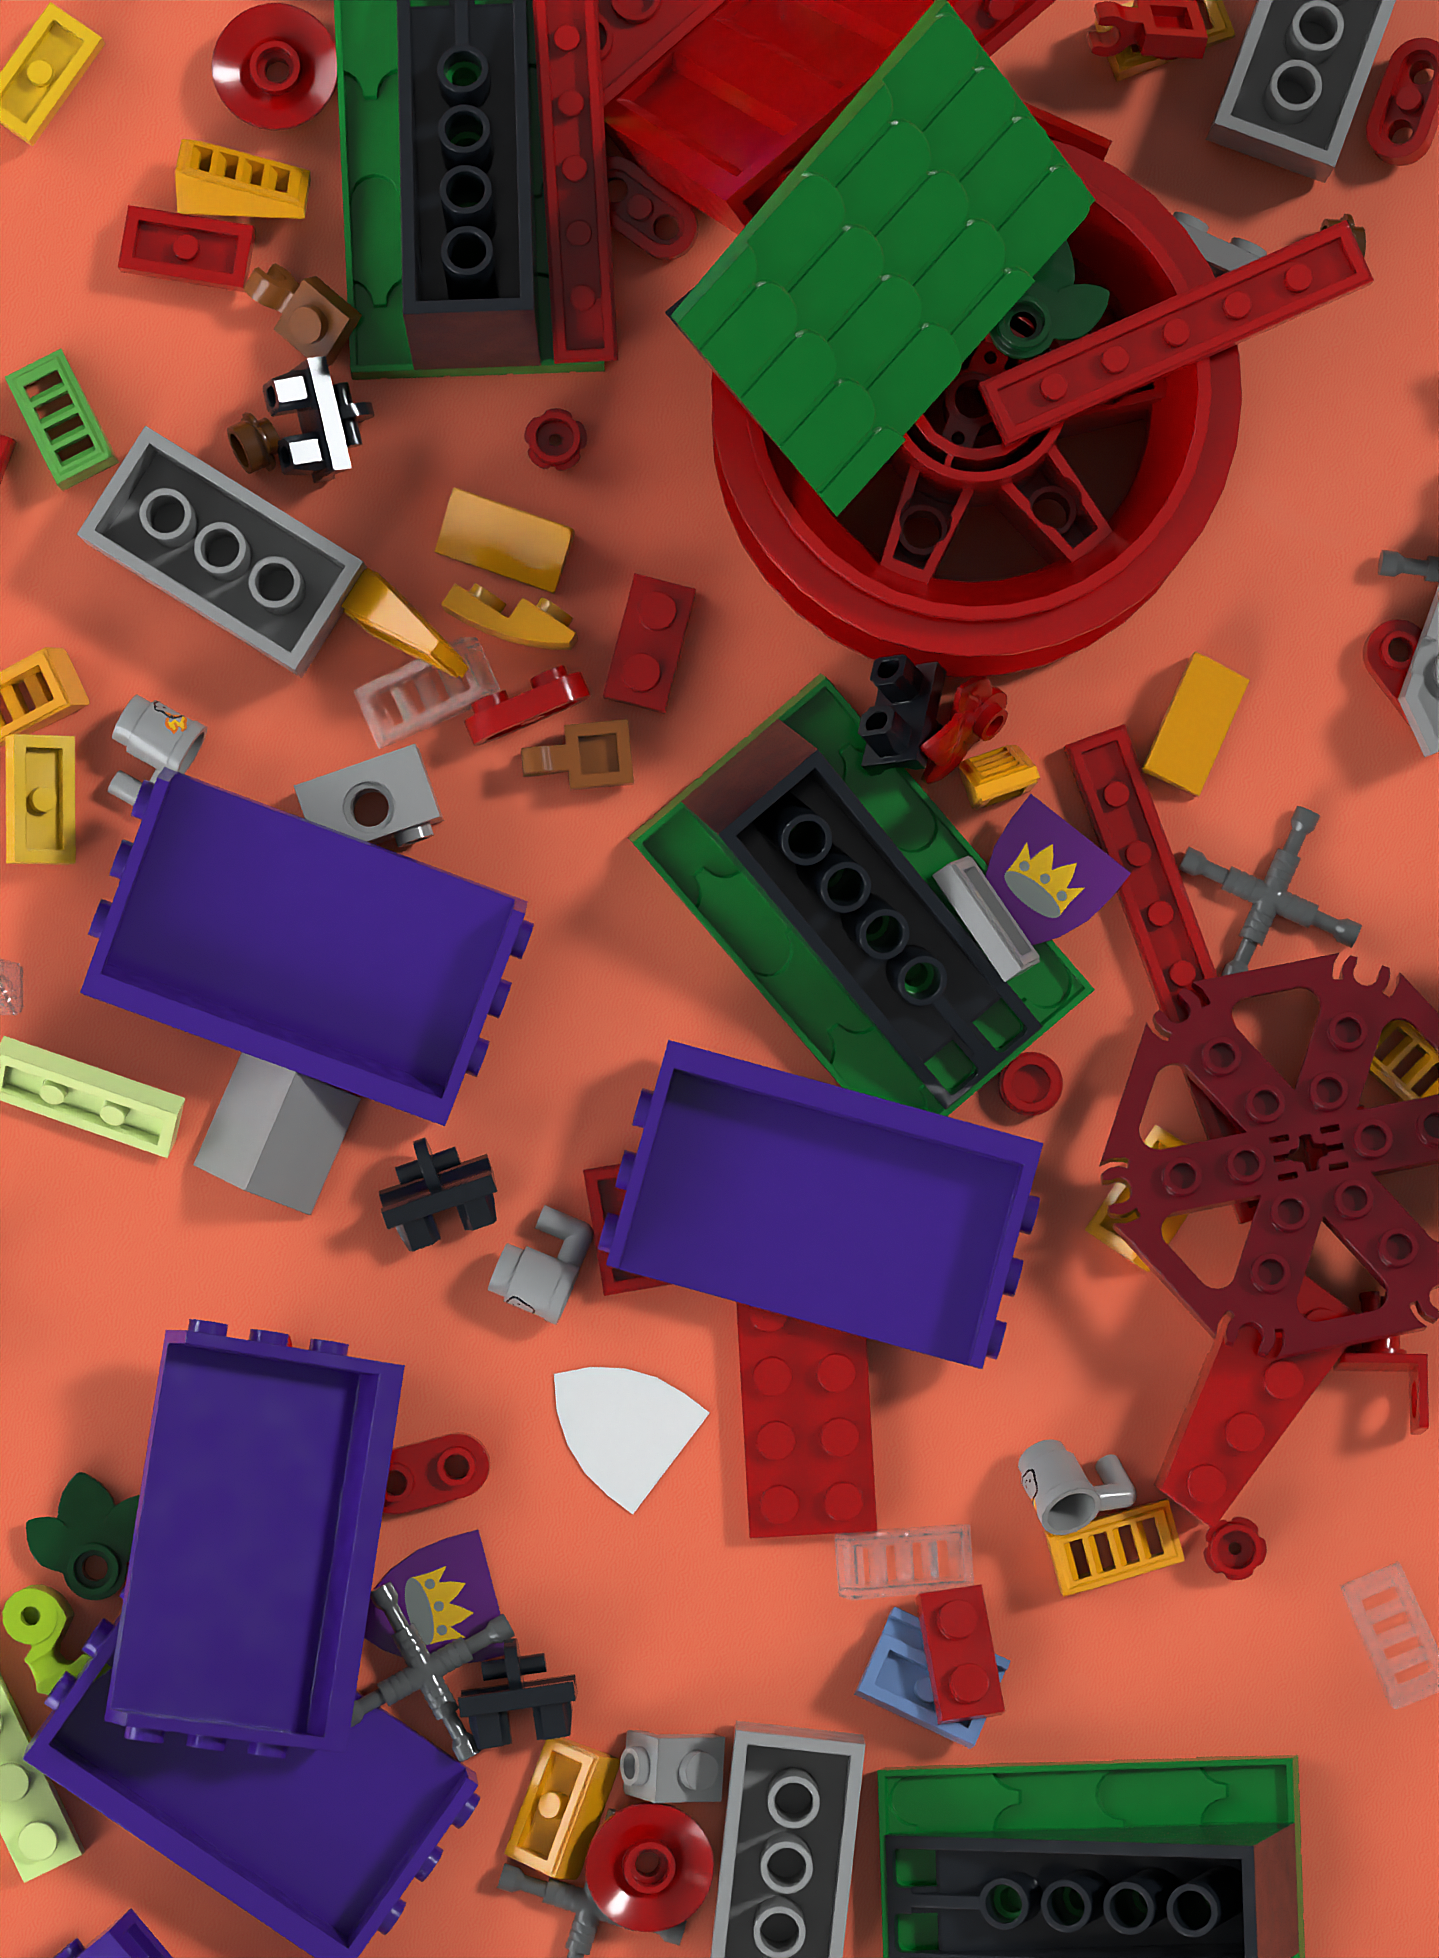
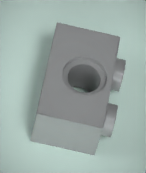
(397, 776)

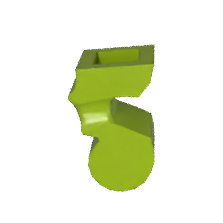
(41, 1619)

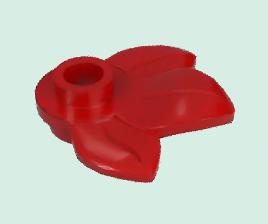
(975, 716)

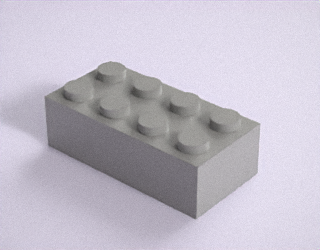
(1299, 81)
(222, 551)
(788, 1842)

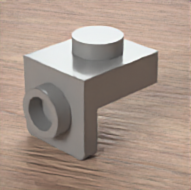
(673, 1767)

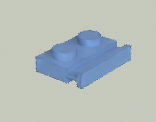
(901, 1682)

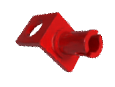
(1388, 1357)

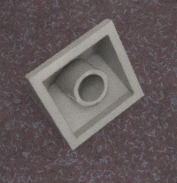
(276, 1133)

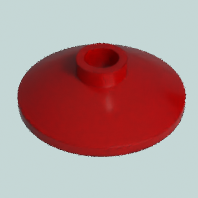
(269, 36)
(655, 1898)

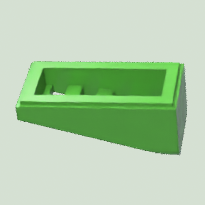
(82, 464)

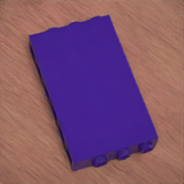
(304, 946)
(824, 1205)
(254, 1542)
(297, 1840)

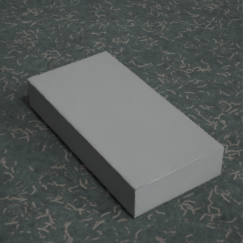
(987, 918)

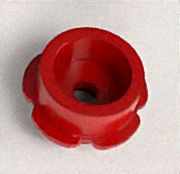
(554, 422)
(1251, 1553)

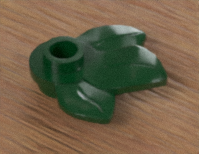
(1054, 307)
(85, 1527)

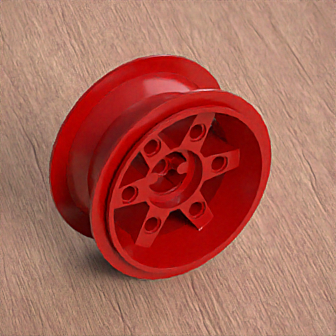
(1095, 567)

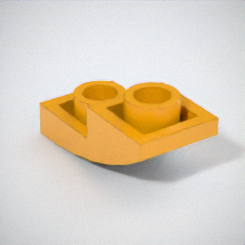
(528, 625)

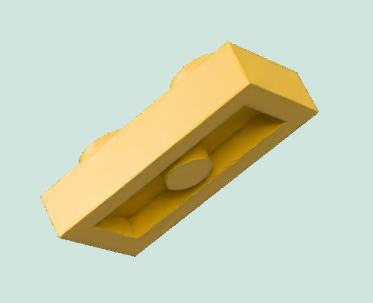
(45, 72)
(40, 799)

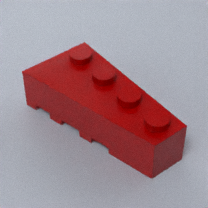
(1242, 1410)

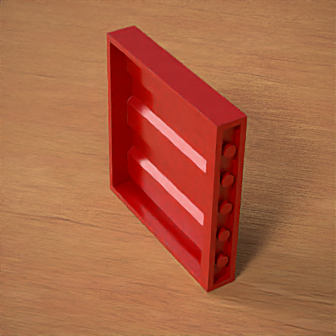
(761, 86)

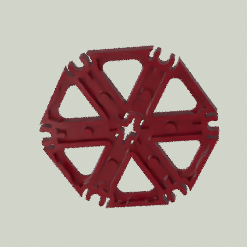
(1244, 1164)

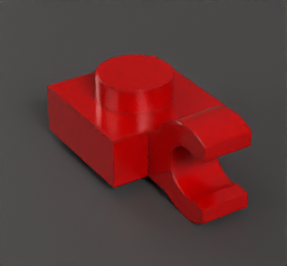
(1158, 26)

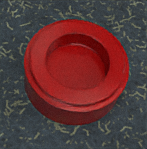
(1030, 1084)

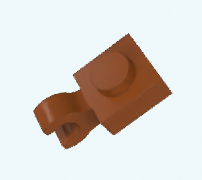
(312, 313)
(592, 755)

